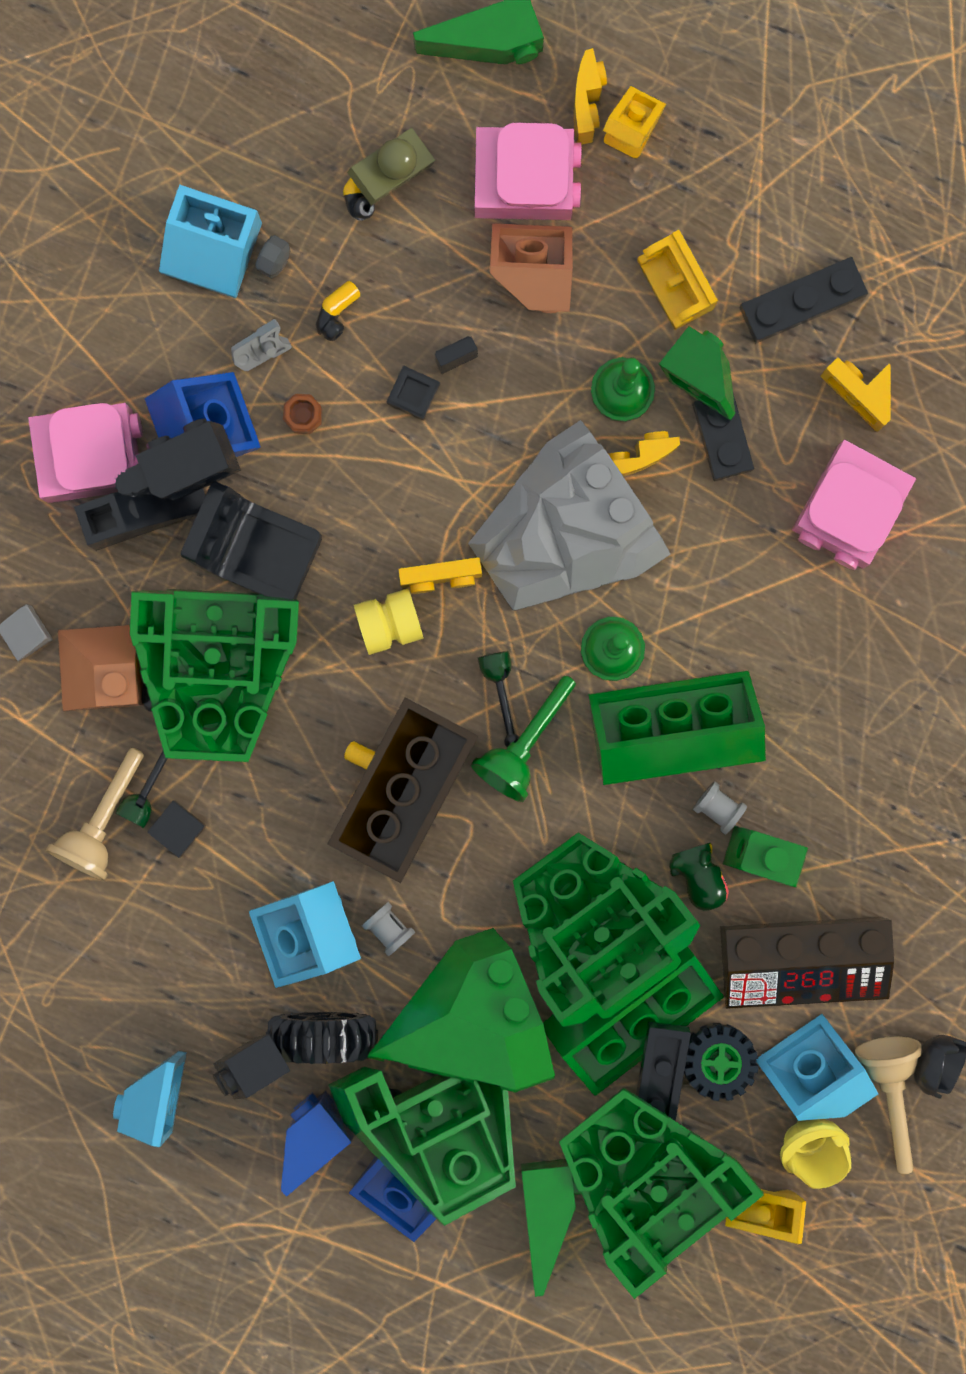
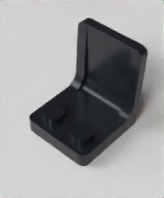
(250, 544)

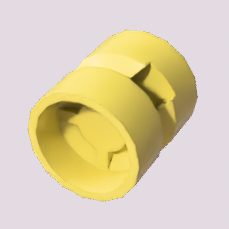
(388, 621)

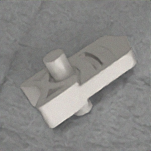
(260, 346)

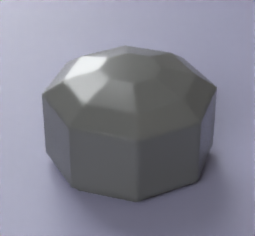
(273, 257)

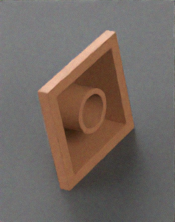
(534, 264)
(99, 668)

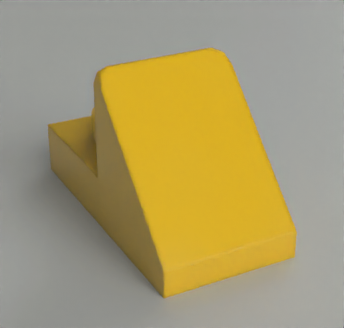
(632, 122)
(869, 400)
(775, 1216)

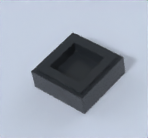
(456, 354)
(413, 393)
(176, 828)

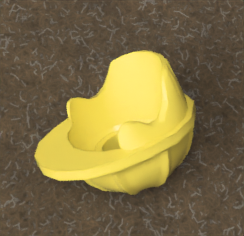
(816, 1153)

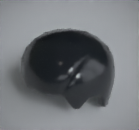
(940, 1064)

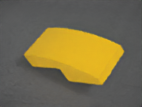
(588, 89)
(648, 452)

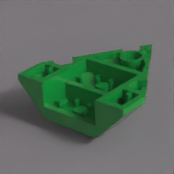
(472, 1020)

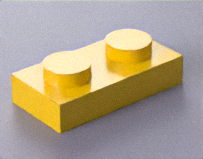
(422, 578)

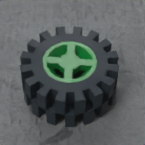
(726, 1073)

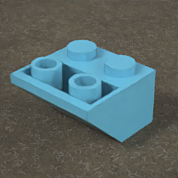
(208, 241)

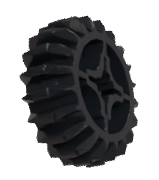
(323, 1036)

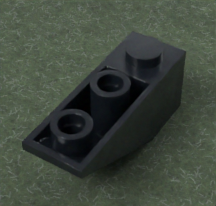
(123, 517)

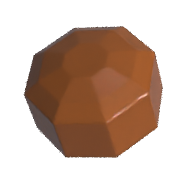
(302, 414)

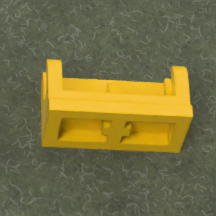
(677, 280)

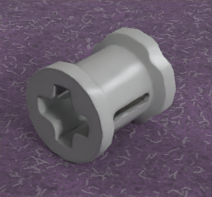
(720, 808)
(388, 929)

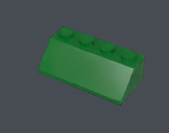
(677, 727)
(611, 1046)

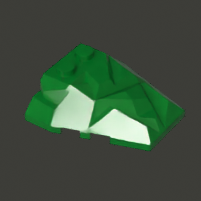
(211, 666)
(598, 930)
(650, 1186)

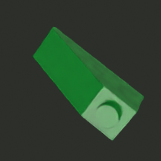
(490, 34)
(549, 1210)

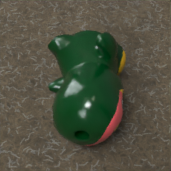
(703, 878)

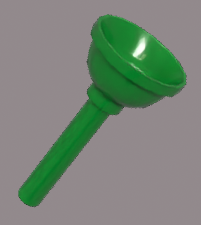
(622, 389)
(612, 648)
(507, 768)

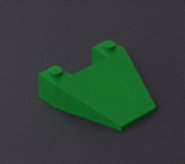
(438, 1139)

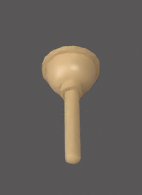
(85, 848)
(890, 1064)

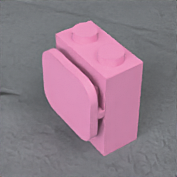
(526, 172)
(83, 450)
(853, 506)

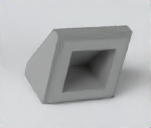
(24, 632)

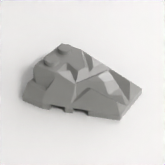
(567, 526)

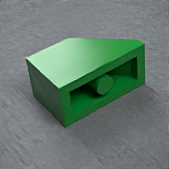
(701, 370)

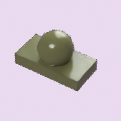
(391, 166)

